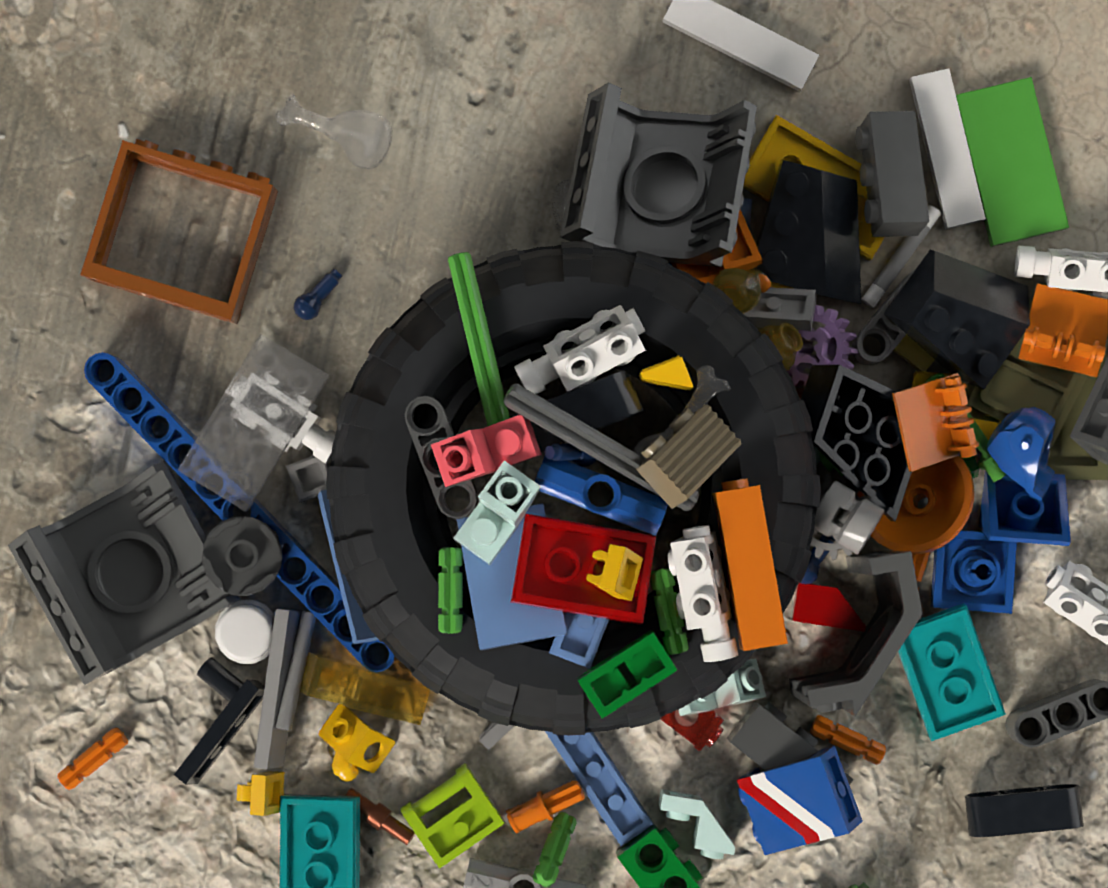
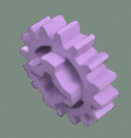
(828, 338)

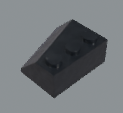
(812, 232)
(962, 315)
(858, 433)

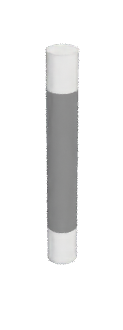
(898, 261)

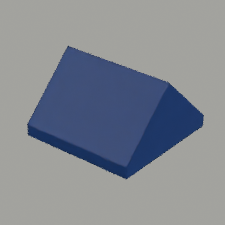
(1016, 516)

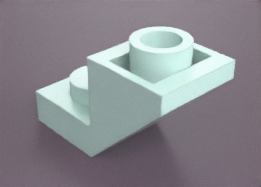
(497, 513)
(741, 687)
(708, 833)

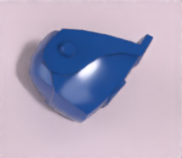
(1023, 448)

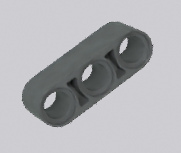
(422, 440)
(1044, 714)

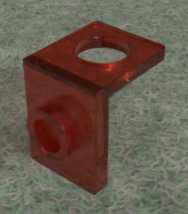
(702, 732)

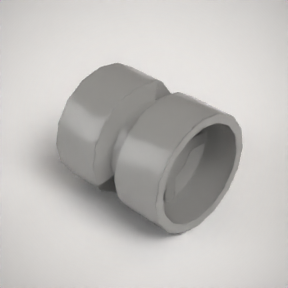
(859, 524)

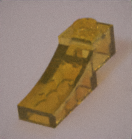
(364, 689)

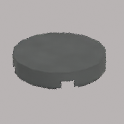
(242, 556)

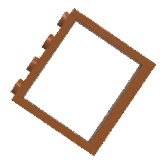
(183, 164)

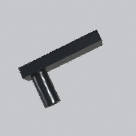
(242, 700)

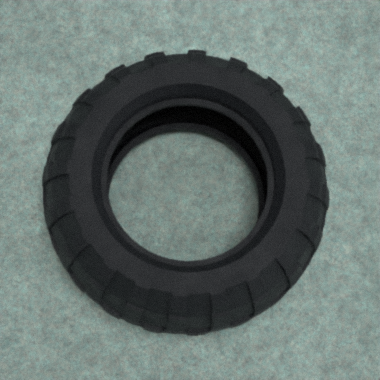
(393, 529)

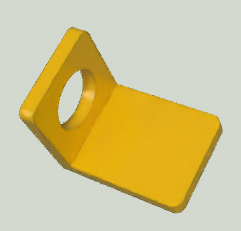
(352, 737)

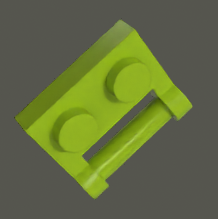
(459, 827)

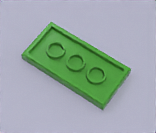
(1012, 162)

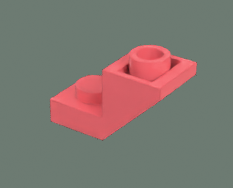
(485, 449)

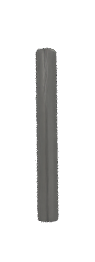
(581, 436)

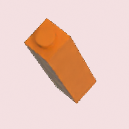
(749, 565)

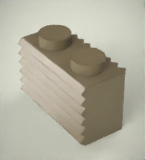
(688, 456)

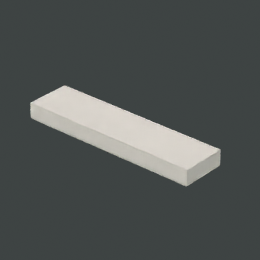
(743, 40)
(947, 149)

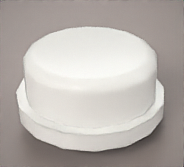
(245, 631)

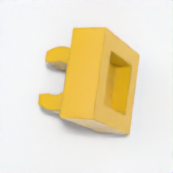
(619, 571)
(263, 792)

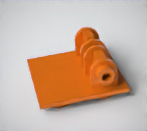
(1066, 330)
(935, 422)

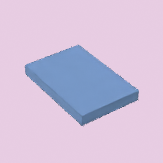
(490, 589)

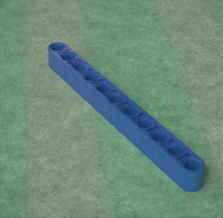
(169, 447)

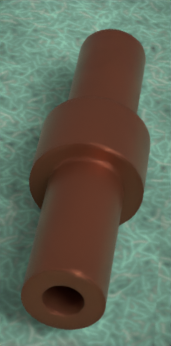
(381, 818)

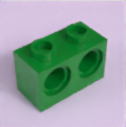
(626, 674)
(668, 865)

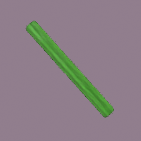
(478, 337)

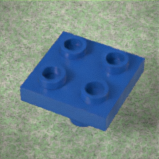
(974, 573)

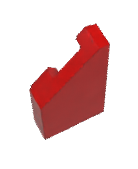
(824, 607)

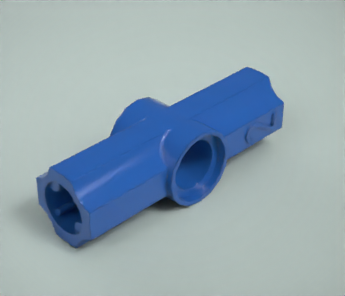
(629, 504)

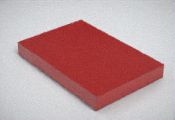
(558, 557)

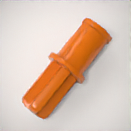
(544, 806)

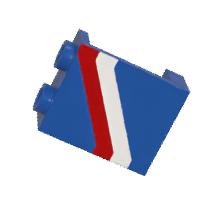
(799, 802)

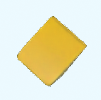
(668, 373)

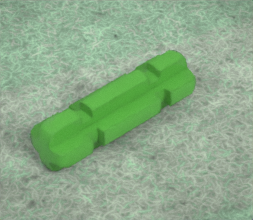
(450, 590)
(668, 617)
(554, 849)

